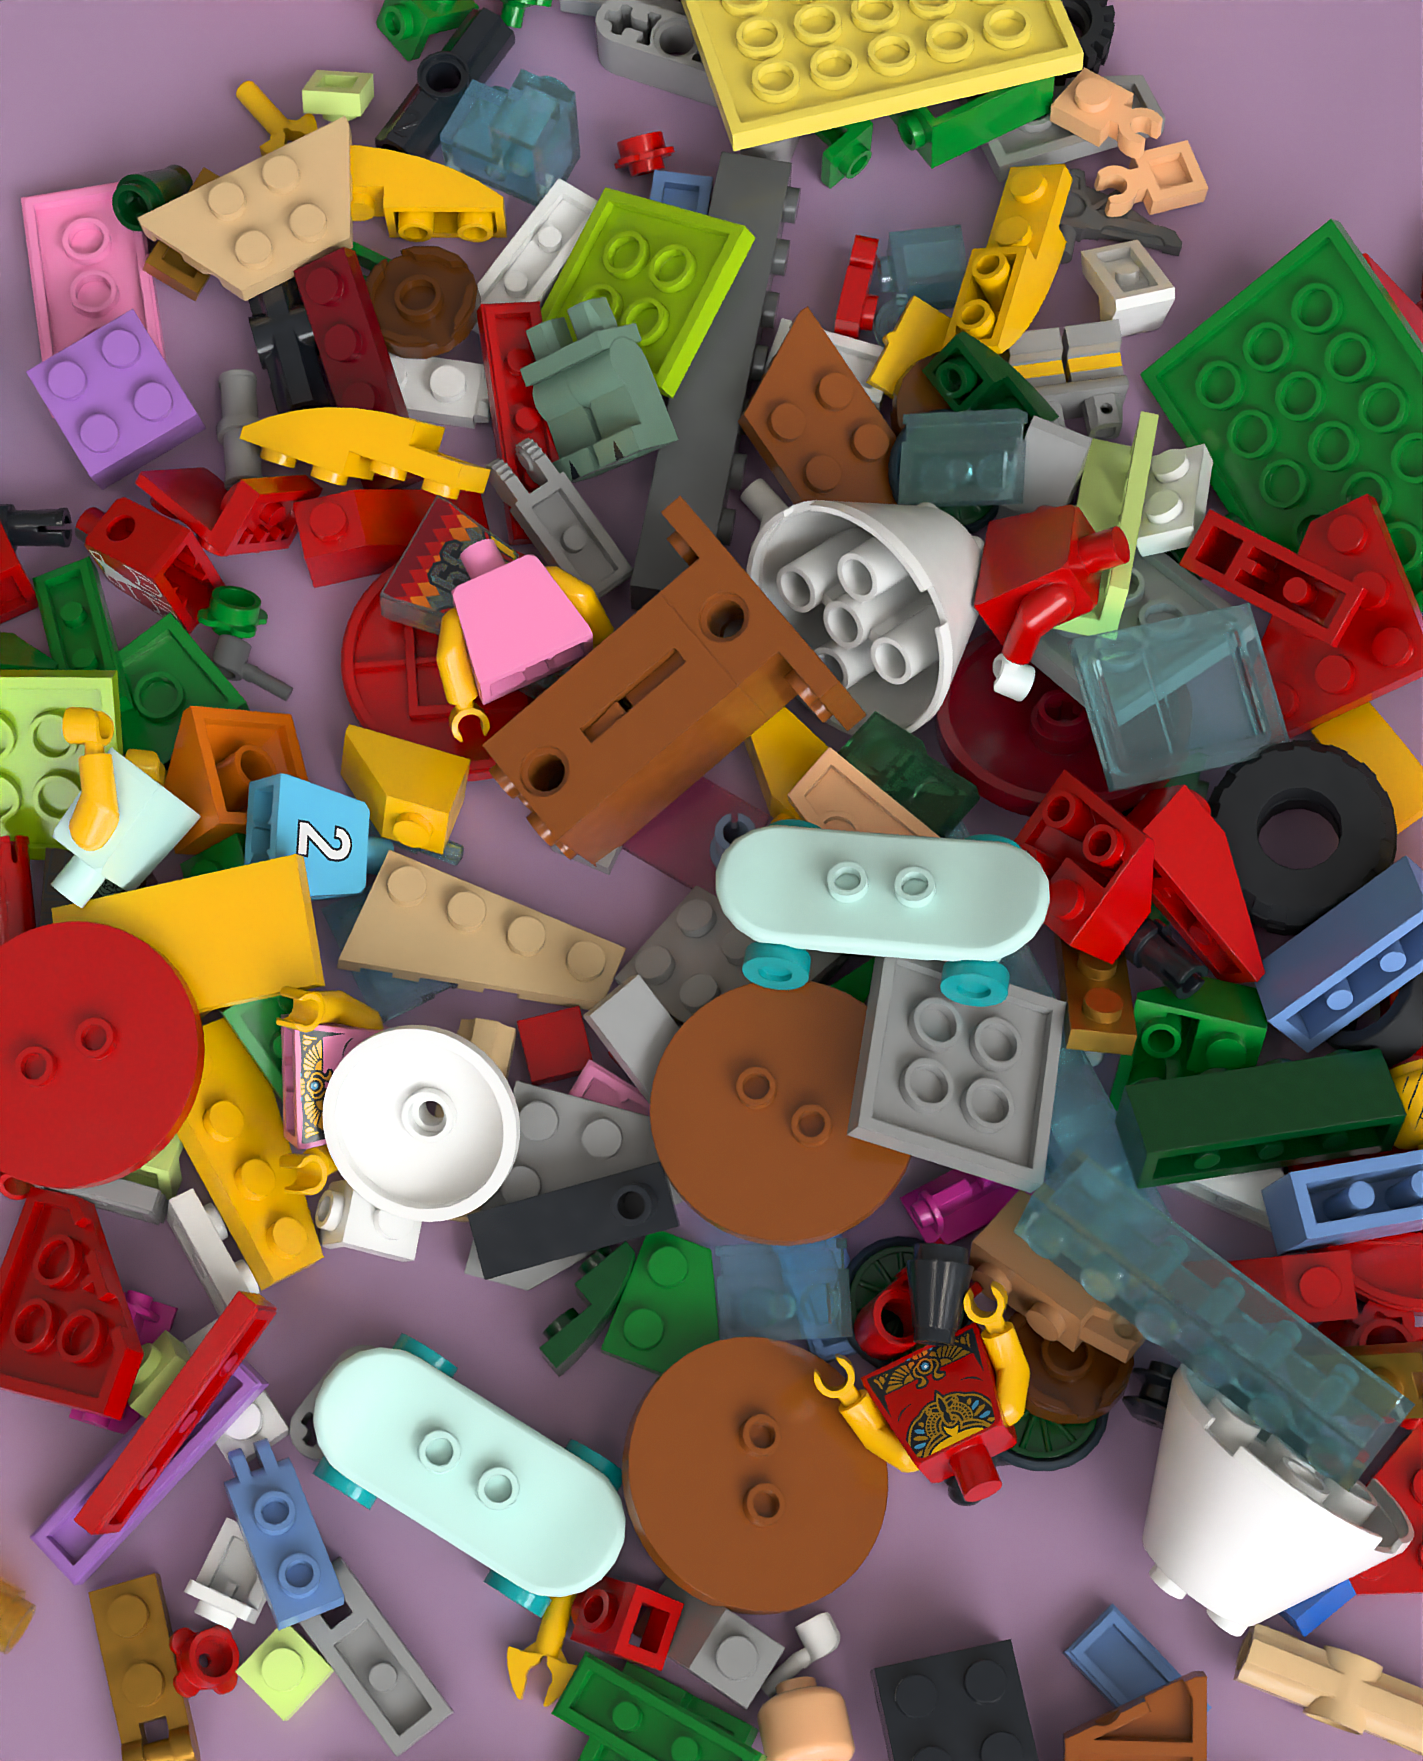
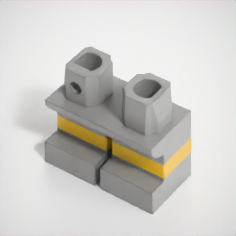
(1076, 374)

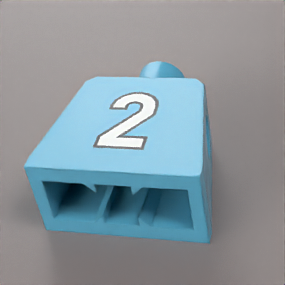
(317, 823)

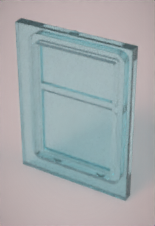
(1178, 696)

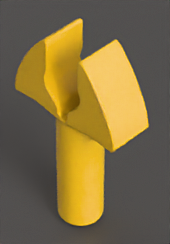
(272, 119)
(547, 1644)

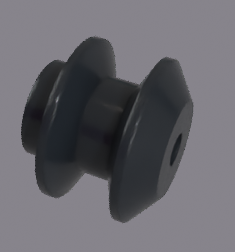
(1153, 1396)

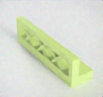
(1112, 496)

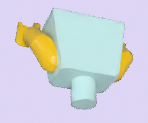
(121, 816)

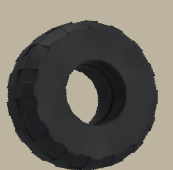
(1312, 779)

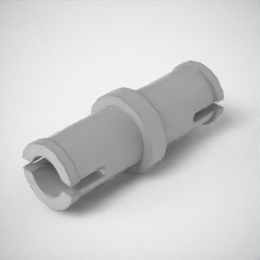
(237, 410)

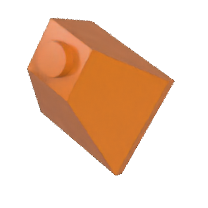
(217, 759)

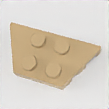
(265, 215)

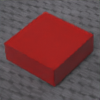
(554, 1045)

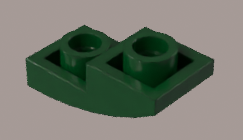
(979, 379)
(600, 1289)

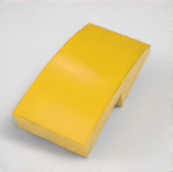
(1375, 743)

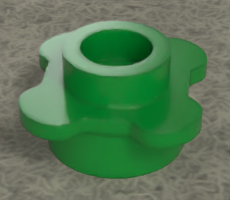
(233, 612)

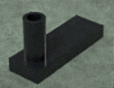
(573, 1220)

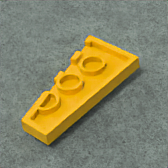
(236, 1149)

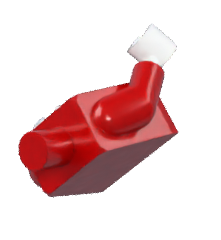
(1036, 576)

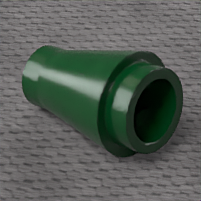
(146, 191)

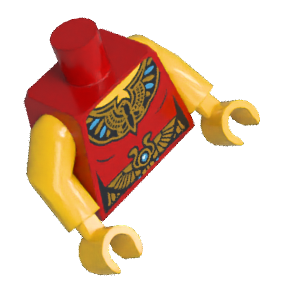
(944, 1404)

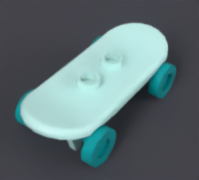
(883, 898)
(469, 1472)

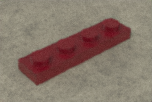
(351, 342)

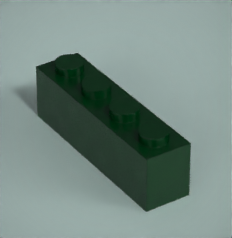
(1258, 1117)

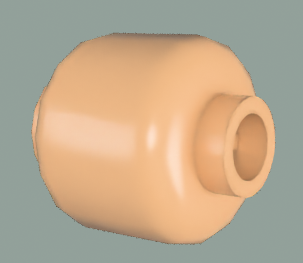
(805, 1723)

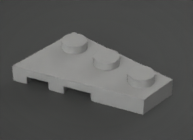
(1047, 143)

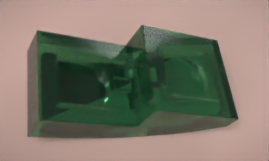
(909, 775)

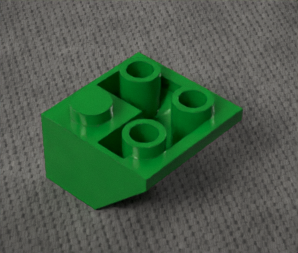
(1183, 1037)

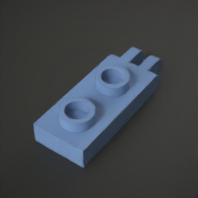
(282, 1537)

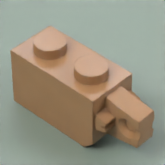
(1044, 1293)

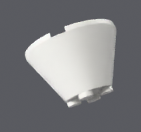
(875, 597)
(1250, 1519)

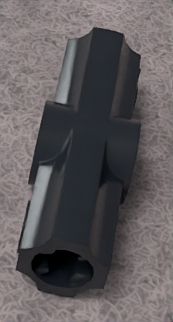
(468, 55)
(287, 348)

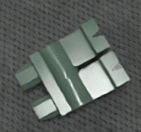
(595, 391)

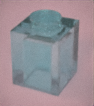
(924, 265)

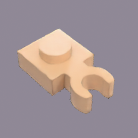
(1101, 109)
(1161, 179)

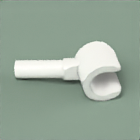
(819, 1639)

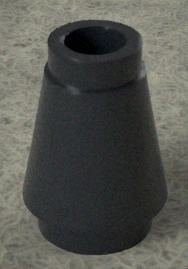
(937, 1291)

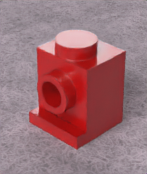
(607, 1615)

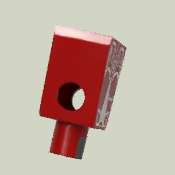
(139, 547)

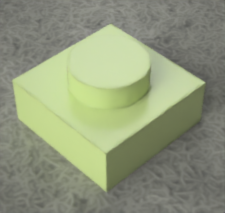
(338, 94)
(157, 1371)
(285, 1671)

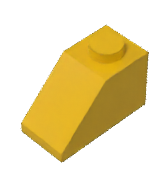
(407, 786)

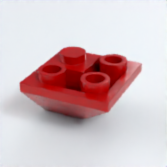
(1094, 867)

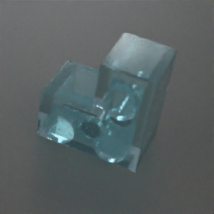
(515, 136)

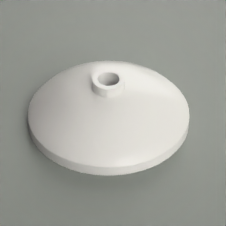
(398, 1150)

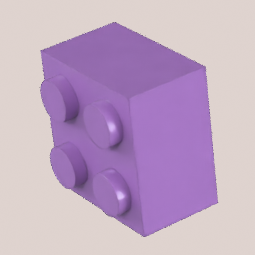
(116, 399)

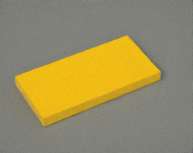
(225, 931)

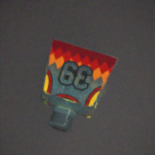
(432, 567)

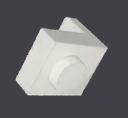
(356, 1224)
(228, 1581)

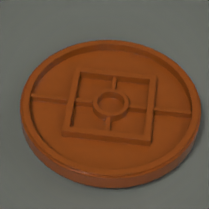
(759, 1114)
(751, 1478)

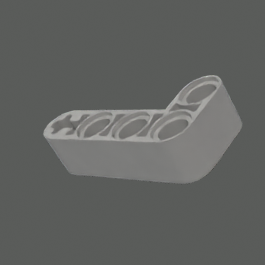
(636, 45)

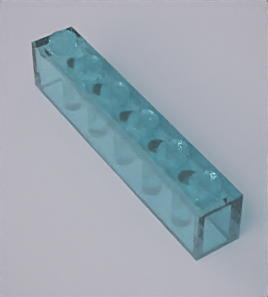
(1213, 1319)

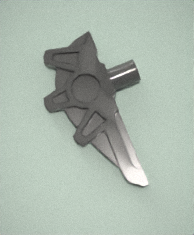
(1086, 219)

